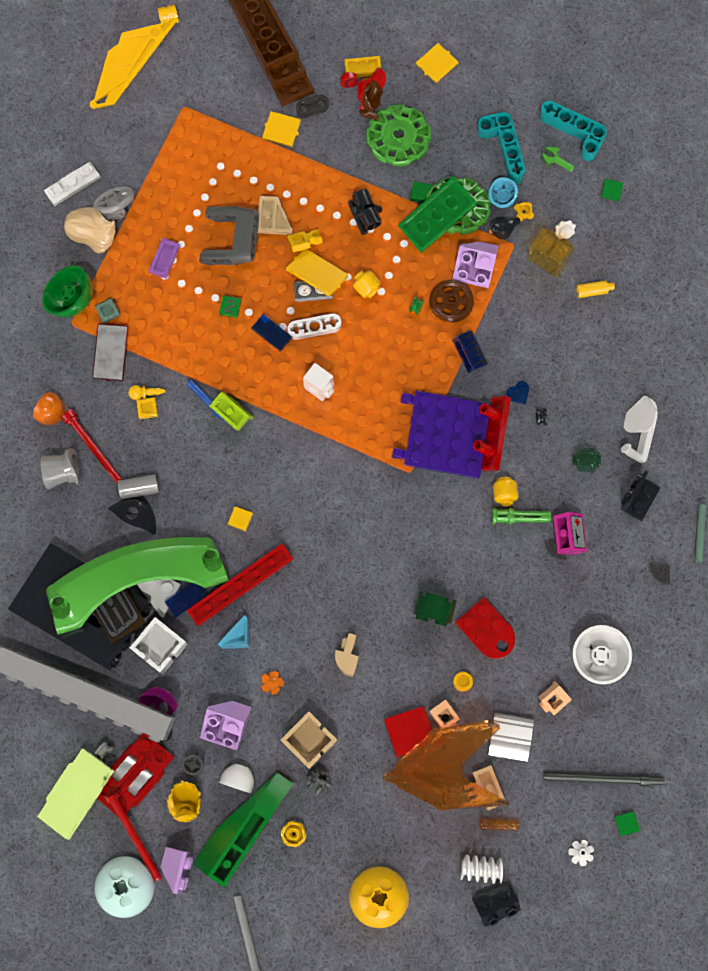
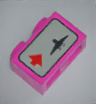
(570, 533)

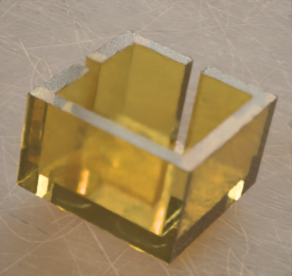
(550, 252)

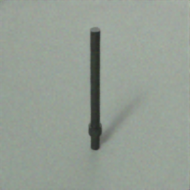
(642, 779)

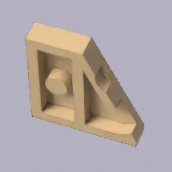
(272, 217)

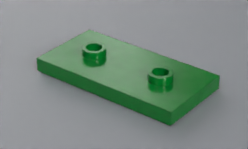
(437, 214)

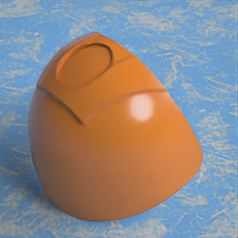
(49, 409)

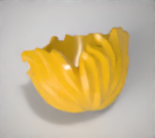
(184, 802)

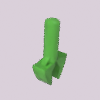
(556, 159)

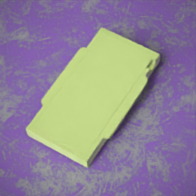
(75, 793)

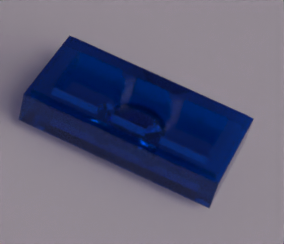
(271, 333)
(185, 599)

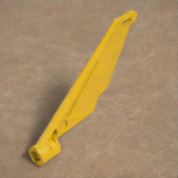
(130, 56)

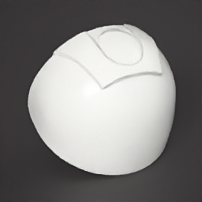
(238, 777)

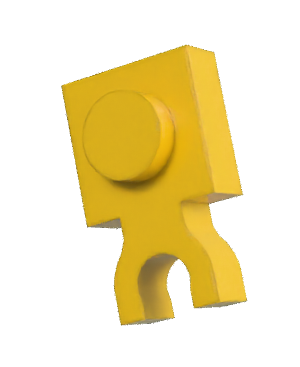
(302, 241)

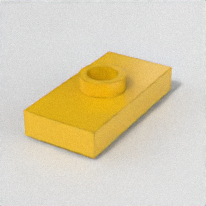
(362, 66)

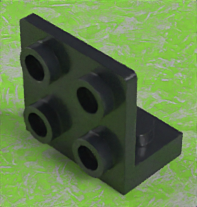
(641, 497)

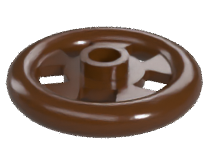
(438, 309)

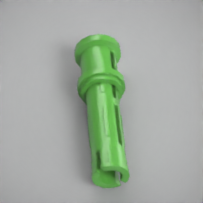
(544, 516)

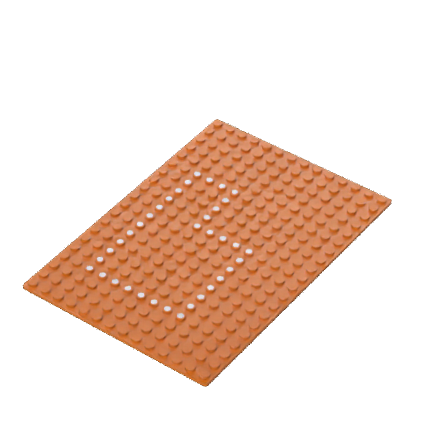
(380, 343)

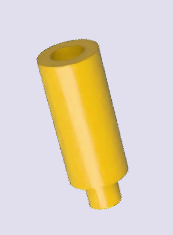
(594, 288)

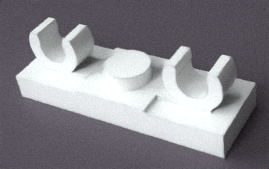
(72, 183)

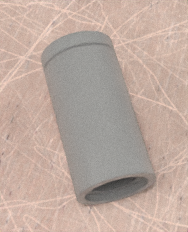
(138, 486)

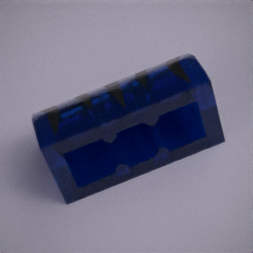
(470, 351)

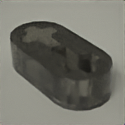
(312, 106)

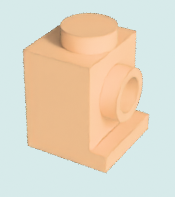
(561, 699)
(444, 708)

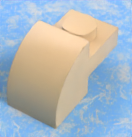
(345, 660)

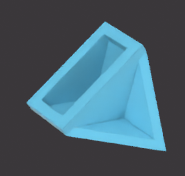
(238, 636)

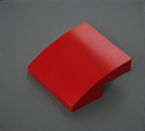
(407, 730)

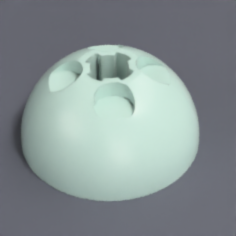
(134, 892)

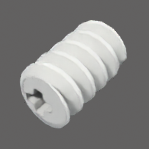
(482, 868)

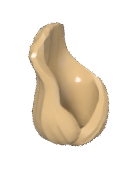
(90, 228)

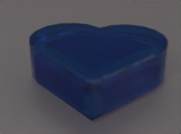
(518, 393)

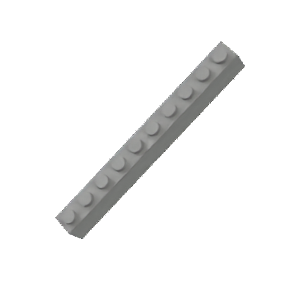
(85, 694)

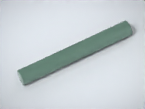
(700, 533)

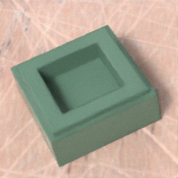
(107, 311)

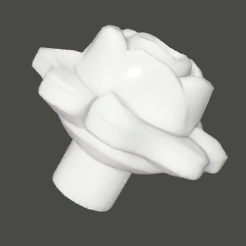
(565, 229)

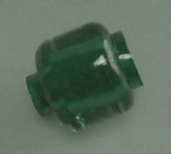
(587, 459)

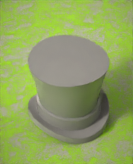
(60, 468)

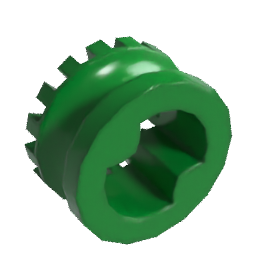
(417, 305)

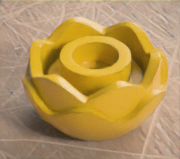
(286, 834)

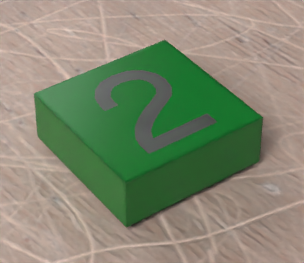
(230, 306)

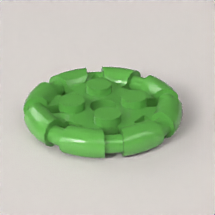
(399, 145)
(481, 213)

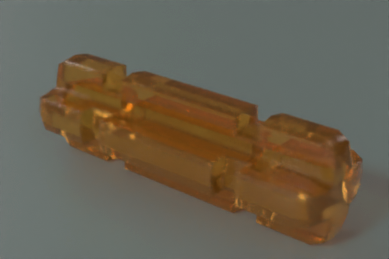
(499, 824)

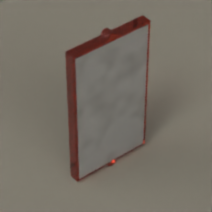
(110, 352)

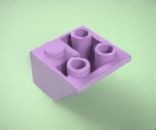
(475, 263)
(225, 724)
(174, 866)

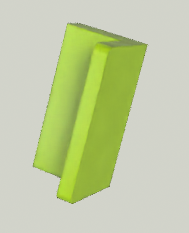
(231, 410)

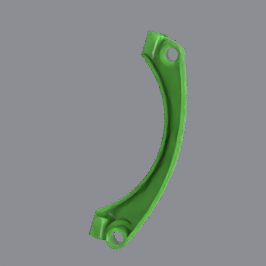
(91, 584)

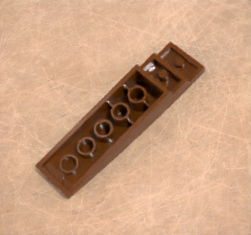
(273, 49)

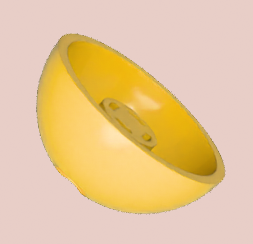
(362, 899)

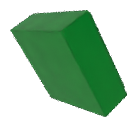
(612, 190)
(419, 191)
(627, 824)

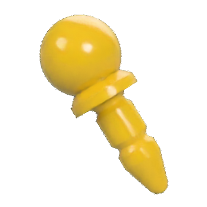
(136, 392)

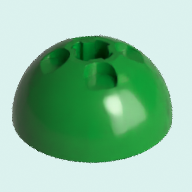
(68, 292)

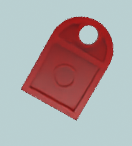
(486, 628)

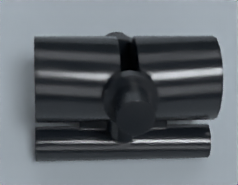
(365, 211)

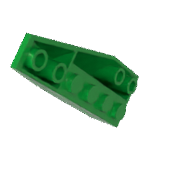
(239, 833)

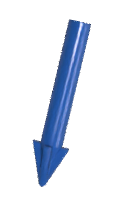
(202, 395)

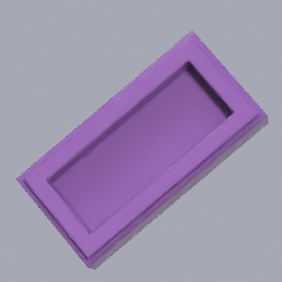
(164, 258)

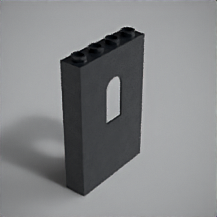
(33, 606)

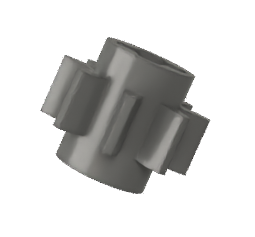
(318, 783)

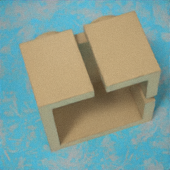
(308, 741)

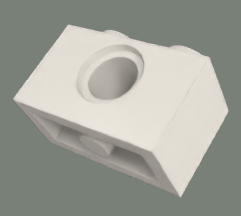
(319, 382)

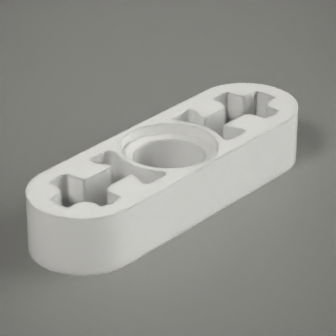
(300, 325)

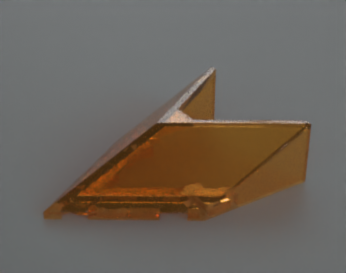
(435, 768)

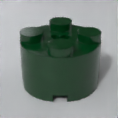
(435, 608)

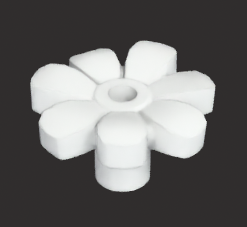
(576, 852)

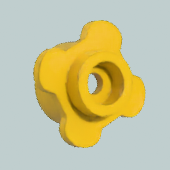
(527, 206)

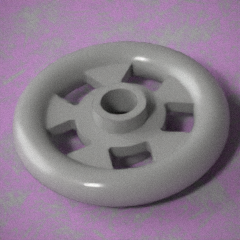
(114, 199)

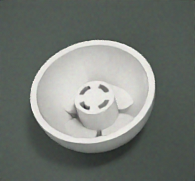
(609, 647)

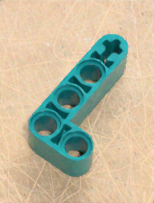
(570, 127)
(506, 148)

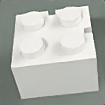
(158, 645)

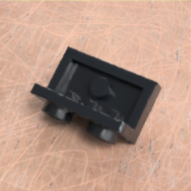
(496, 904)

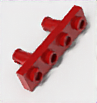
(495, 435)

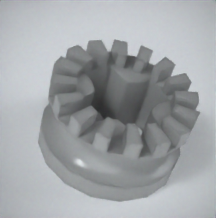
(103, 751)

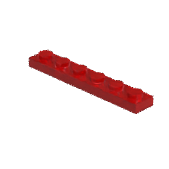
(240, 585)

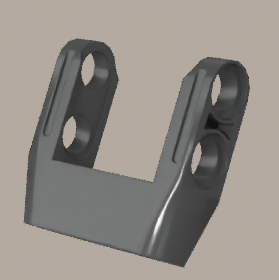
(244, 235)

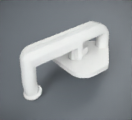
(642, 419)

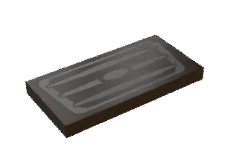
(119, 616)

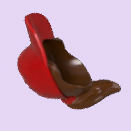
(370, 92)

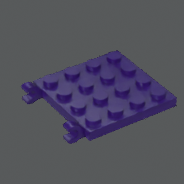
(444, 434)

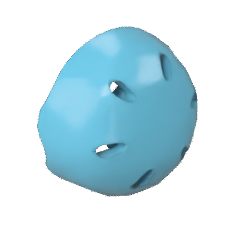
(504, 196)

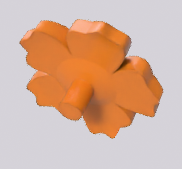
(272, 683)

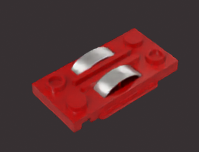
(136, 773)

